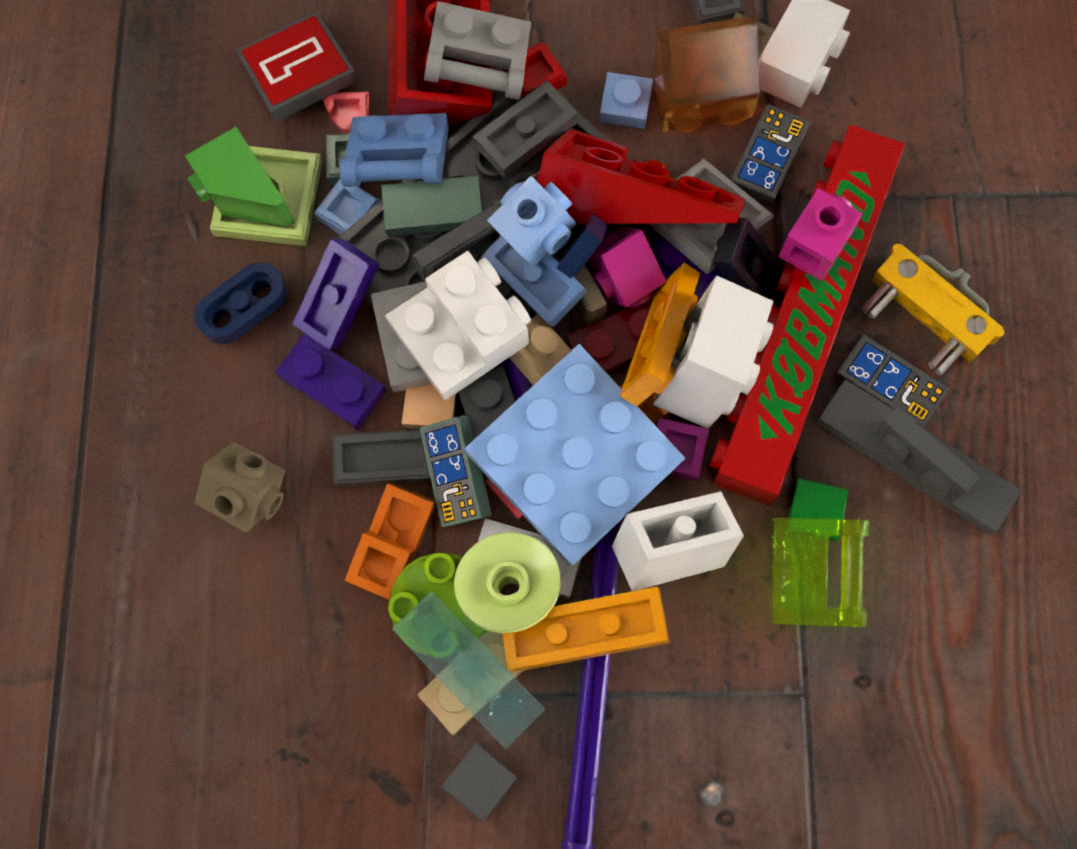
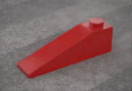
(623, 191)

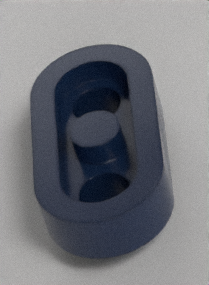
(239, 300)

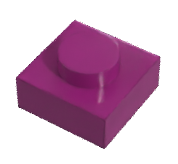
(690, 442)

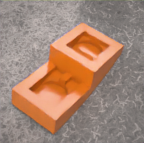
(391, 540)

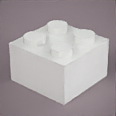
(717, 353)

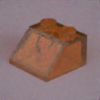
(706, 74)

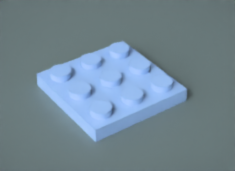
(574, 455)

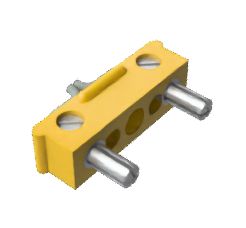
(935, 304)

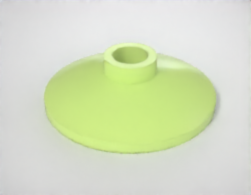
(504, 561)

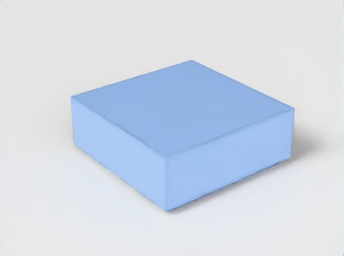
(344, 207)

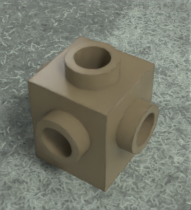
(240, 487)

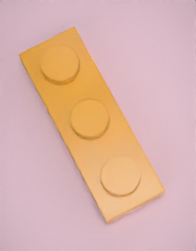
(661, 336)
(589, 630)

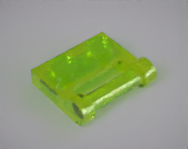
(801, 571)

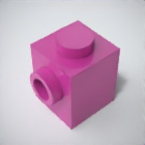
(820, 233)
(626, 268)

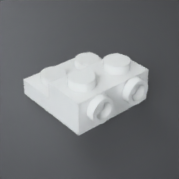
(460, 324)

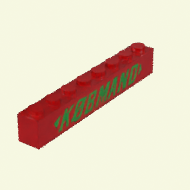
(804, 328)

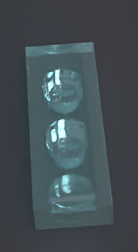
(469, 670)

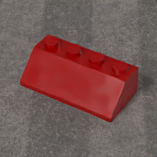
(408, 47)

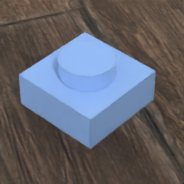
(625, 100)

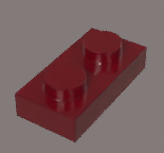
(613, 339)

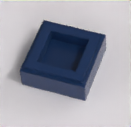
(582, 246)

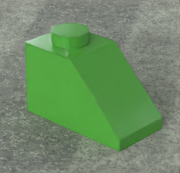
(236, 181)

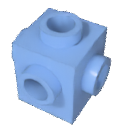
(534, 219)

